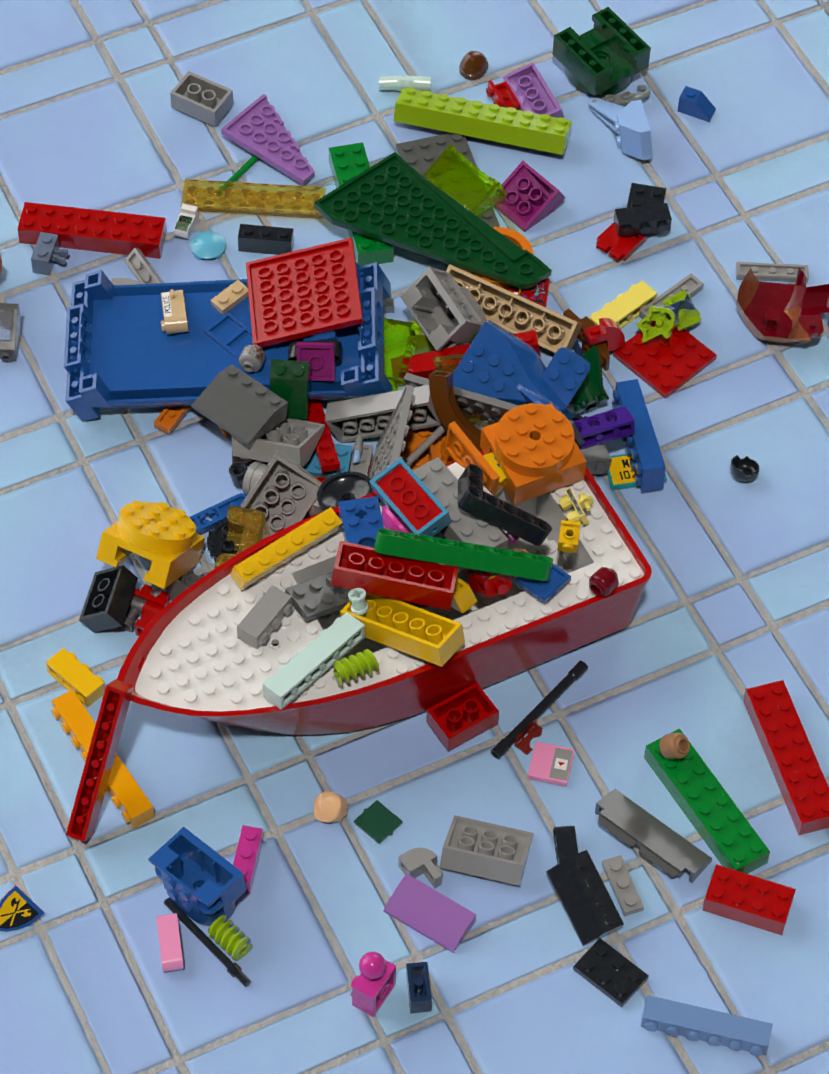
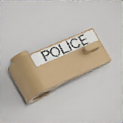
(174, 312)

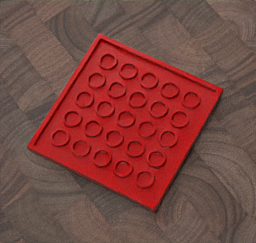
(304, 292)

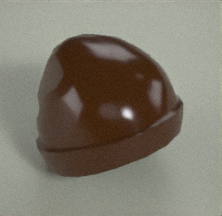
(473, 65)

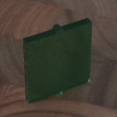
(378, 822)

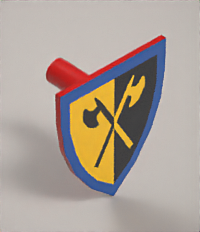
(17, 910)

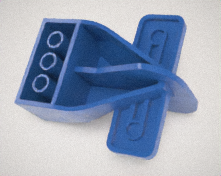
(513, 372)

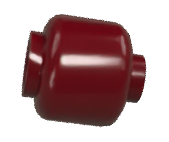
(603, 582)

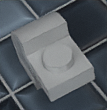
(419, 862)

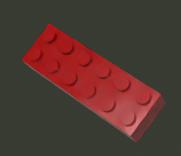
(394, 576)

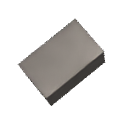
(388, 306)

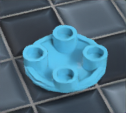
(208, 245)

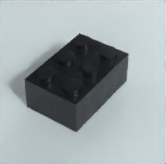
(108, 599)

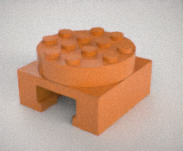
(534, 450)

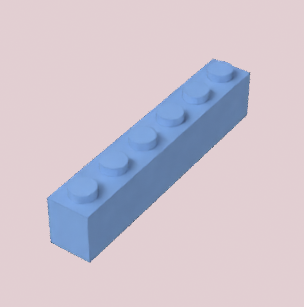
(706, 1025)

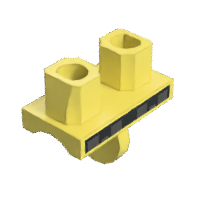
(583, 502)

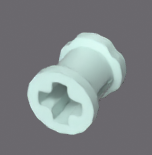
(357, 597)

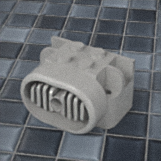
(443, 309)

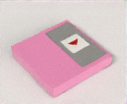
(551, 764)

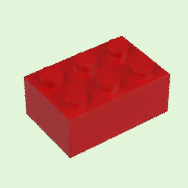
(462, 716)

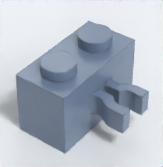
(46, 254)

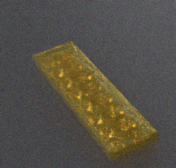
(252, 198)

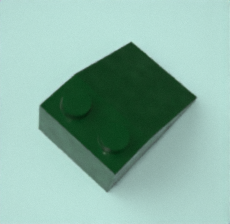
(292, 383)

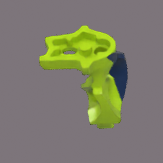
(677, 312)

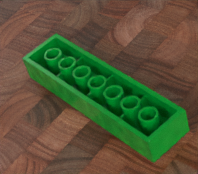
(345, 164)
(709, 809)

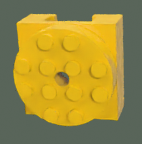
(156, 534)

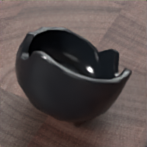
(744, 469)

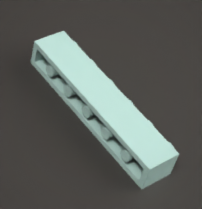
(313, 660)

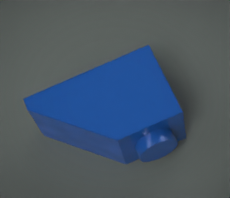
(695, 104)

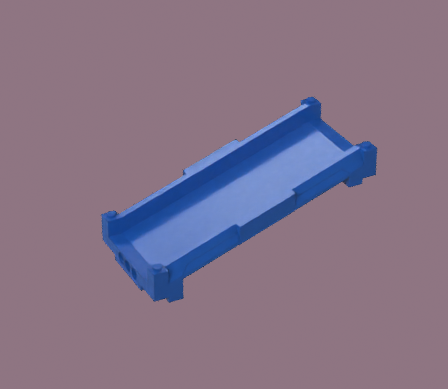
(125, 360)

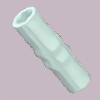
(420, 83)

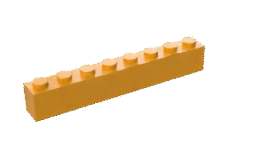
(121, 785)

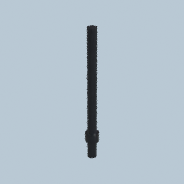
(232, 968)

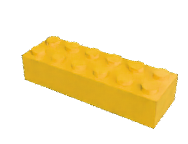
(410, 629)

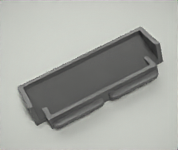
(654, 838)

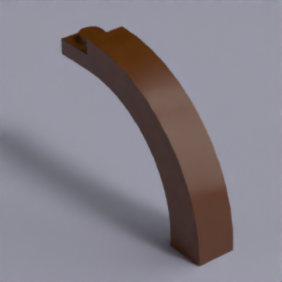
(447, 407)

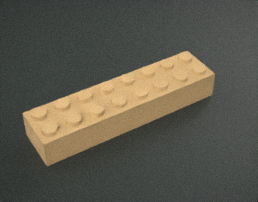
(518, 313)

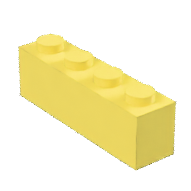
(626, 305)

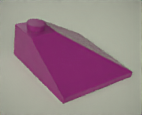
(528, 197)

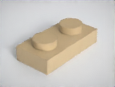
(230, 297)

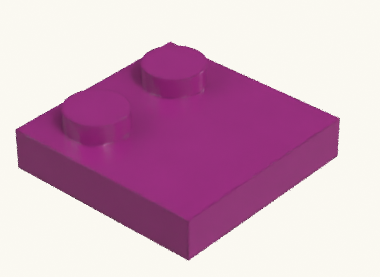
(322, 359)

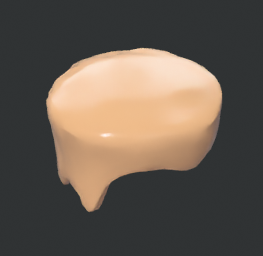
(330, 807)

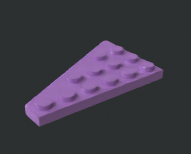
(264, 135)

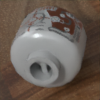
(252, 358)

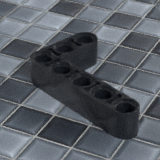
(496, 511)

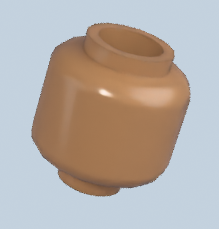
(674, 746)

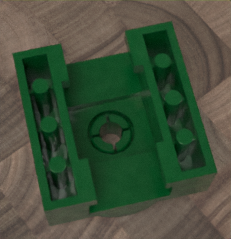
(603, 57)

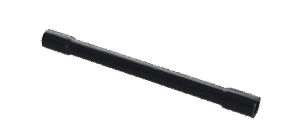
(573, 675)

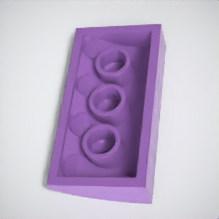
(533, 91)
(430, 913)

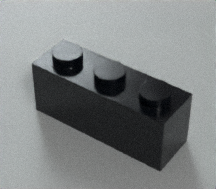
(642, 219)
(265, 239)

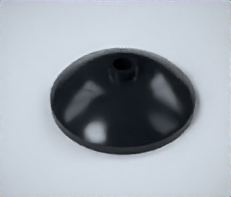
(343, 487)

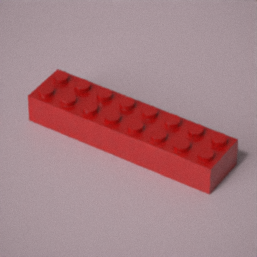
(93, 229)
(789, 755)

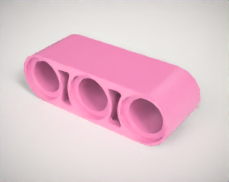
(169, 942)

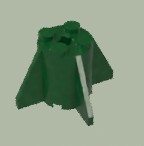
(592, 389)

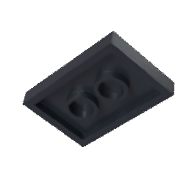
(645, 195)
(610, 972)

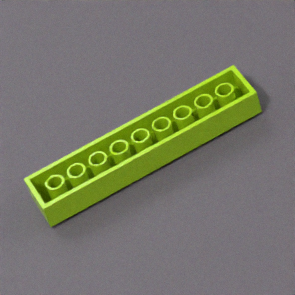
(482, 120)

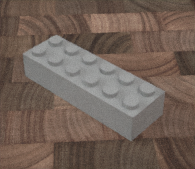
(371, 414)
(464, 525)

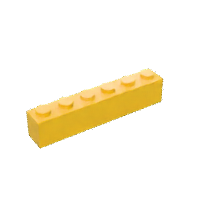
(285, 548)

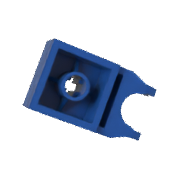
(360, 520)

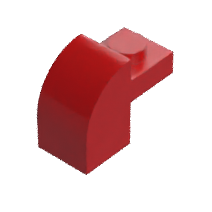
(606, 331)

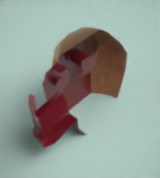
(782, 310)

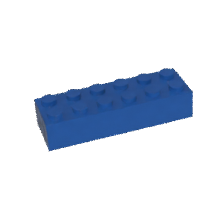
(642, 445)

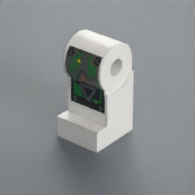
(186, 221)

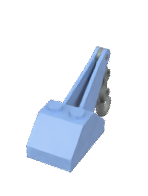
(626, 121)

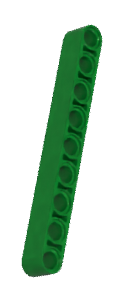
(463, 554)

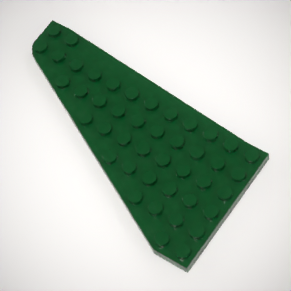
(413, 214)

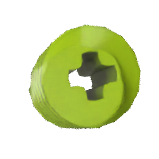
(355, 665)
(229, 939)

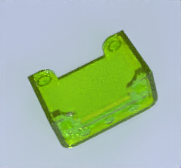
(464, 181)

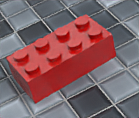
(748, 899)

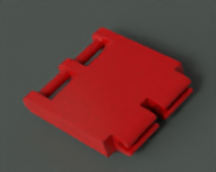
(618, 247)

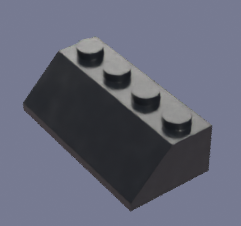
(585, 898)

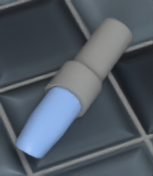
(357, 449)

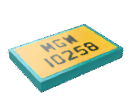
(620, 473)

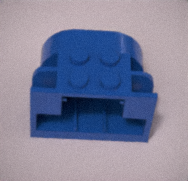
(198, 878)

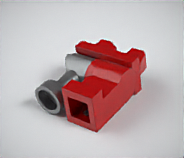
(146, 606)

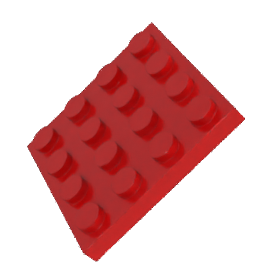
(663, 361)

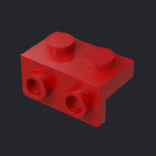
(502, 95)

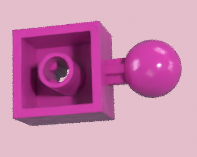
(373, 984)

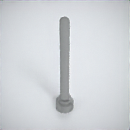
(425, 445)

